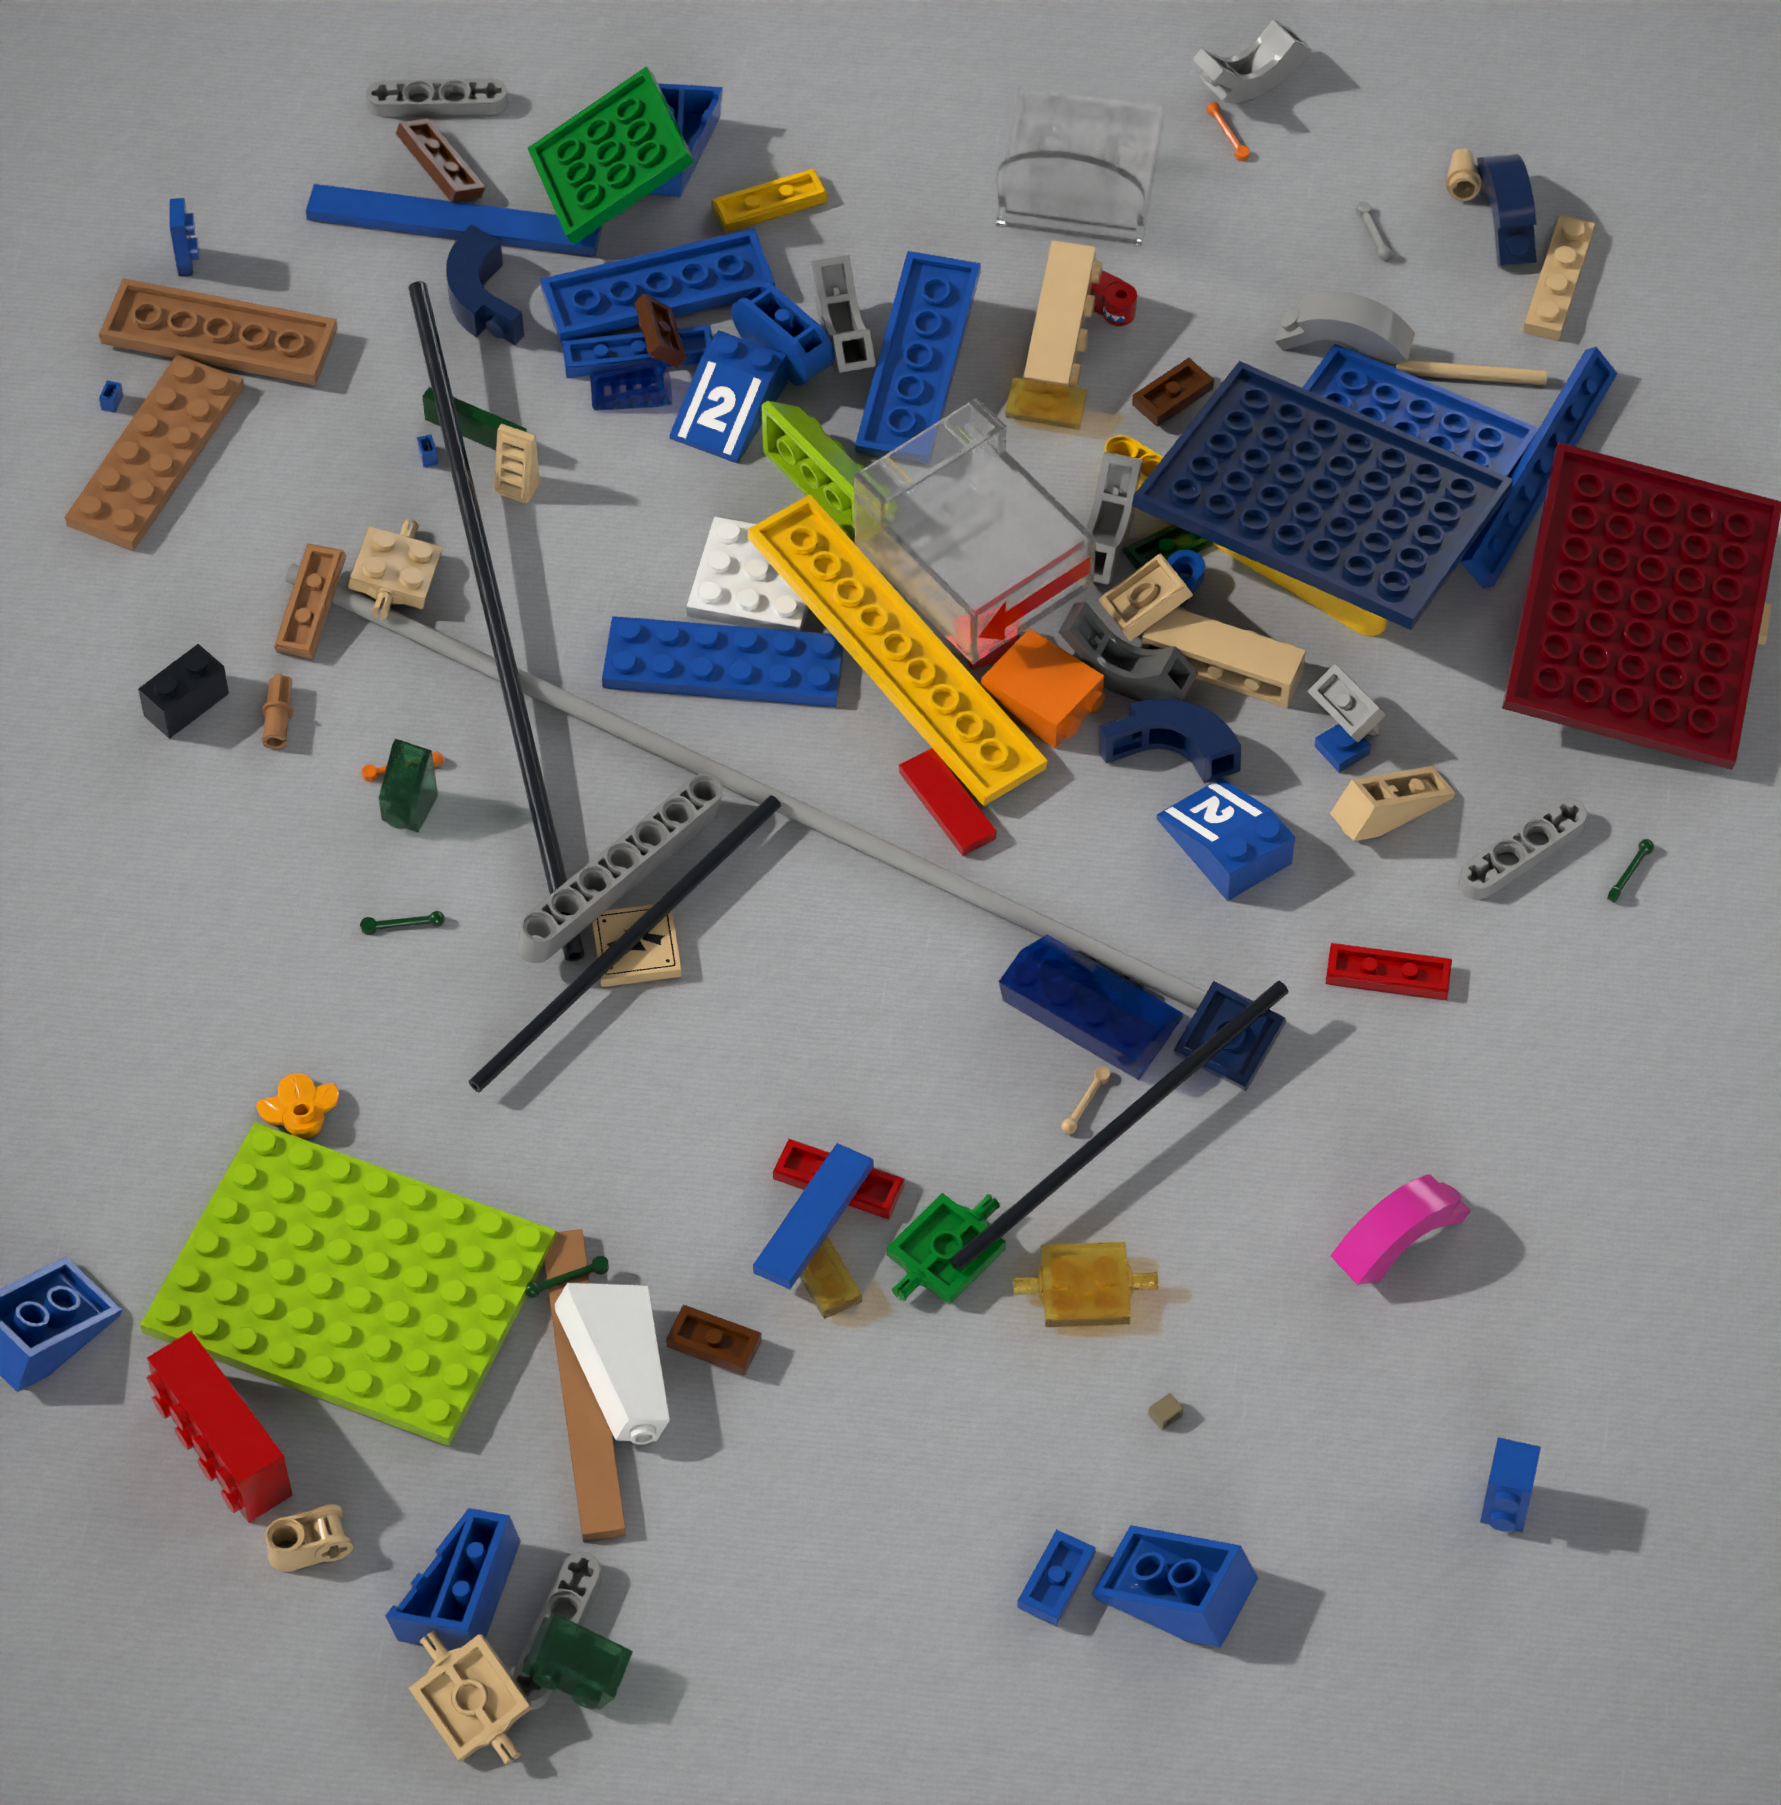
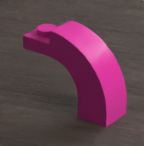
(1395, 1224)

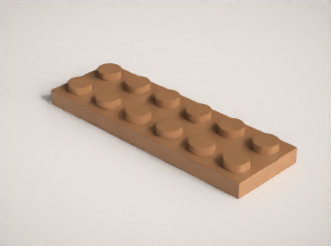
(218, 331)
(154, 452)

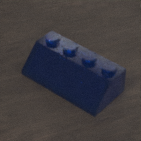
(1089, 1005)

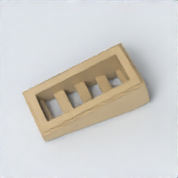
(516, 468)

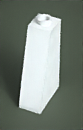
(619, 1355)

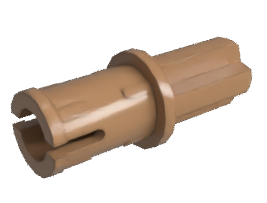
(277, 712)

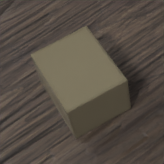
(1166, 1411)

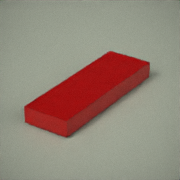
(947, 801)
(1388, 971)
(801, 1162)

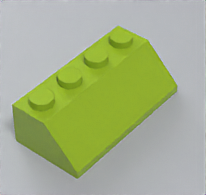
(811, 460)

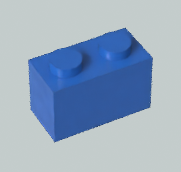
(1510, 1485)

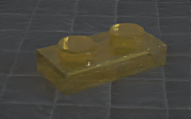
(1046, 403)
(830, 1281)

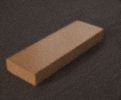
(310, 601)

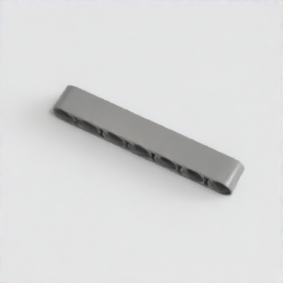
(612, 881)

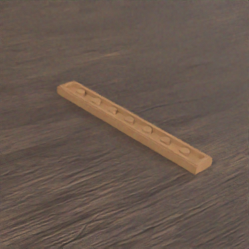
(587, 1428)

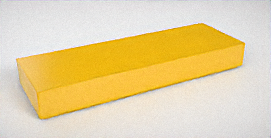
(769, 200)

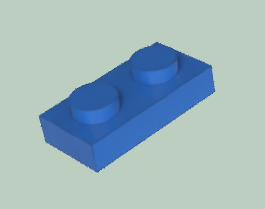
(181, 228)
(1056, 1577)

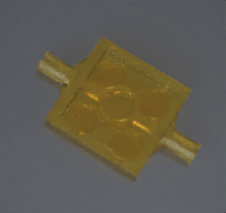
(1085, 1284)

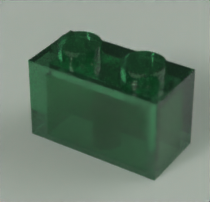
(577, 1662)

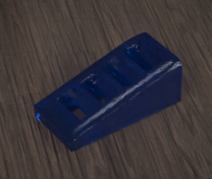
(644, 397)

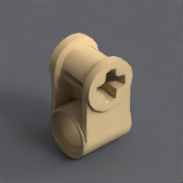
(310, 1537)

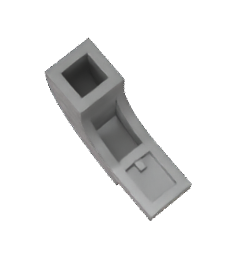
(1255, 69)
(841, 315)
(1349, 320)
(1113, 512)

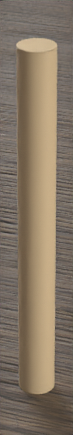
(1474, 372)

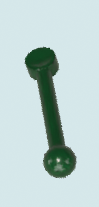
(1645, 847)
(369, 925)
(598, 1266)

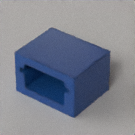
(111, 396)
(427, 450)

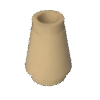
(1463, 177)

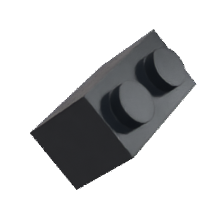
(183, 691)

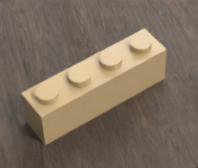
(1062, 314)
(1231, 655)

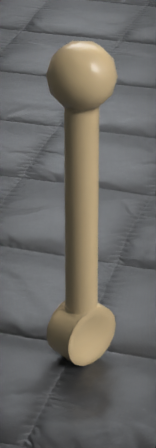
(1101, 1076)

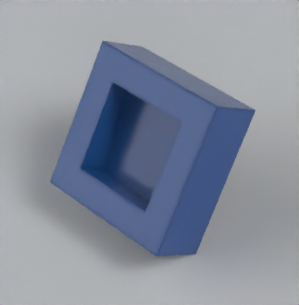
(1341, 748)

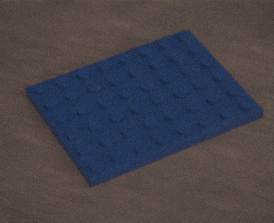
(1323, 494)

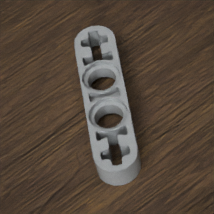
(437, 91)
(1520, 846)
(561, 1593)

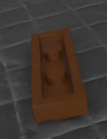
(440, 160)

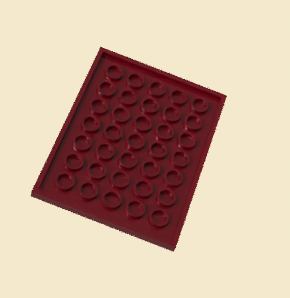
(1643, 606)

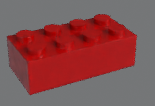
(218, 1427)

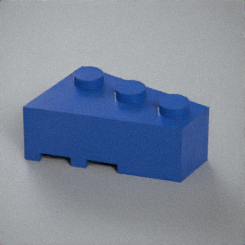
(697, 114)
(461, 1583)

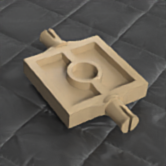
(395, 568)
(470, 1697)

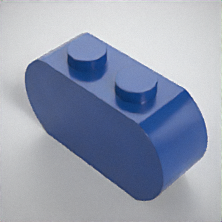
(779, 324)

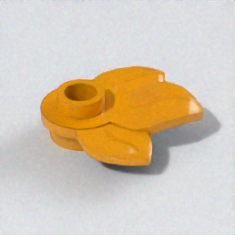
(299, 1105)

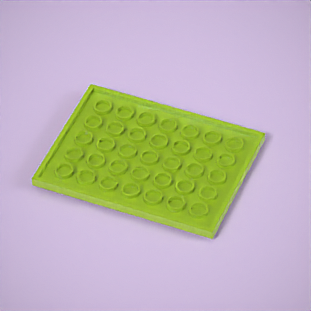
(351, 1283)

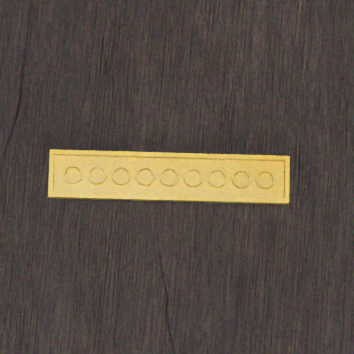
(897, 650)

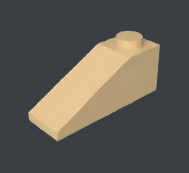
(1389, 800)

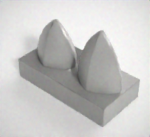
(1347, 703)

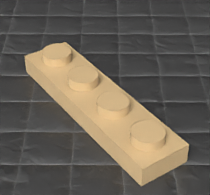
(1559, 278)

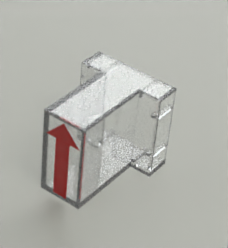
(970, 532)

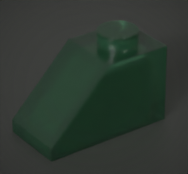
(408, 786)

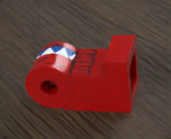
(1114, 299)

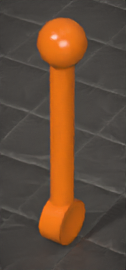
(1241, 151)
(371, 773)

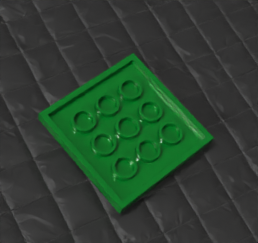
(610, 155)

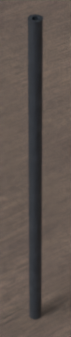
(623, 944)
(1118, 1126)

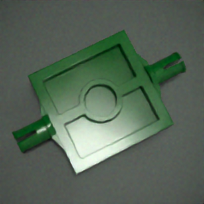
(935, 1238)

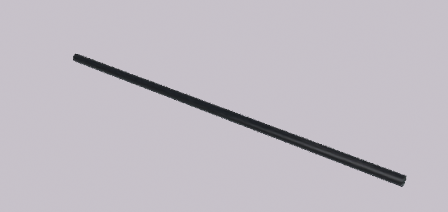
(491, 601)

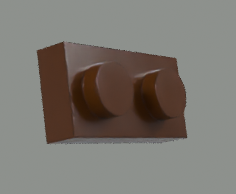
(660, 331)
(1172, 392)
(714, 1339)

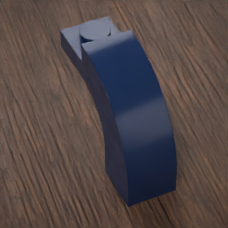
(1512, 206)
(468, 268)
(1177, 728)

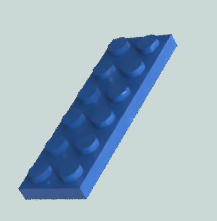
(681, 277)
(918, 351)
(723, 661)

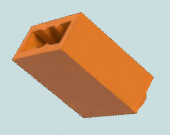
(1044, 688)

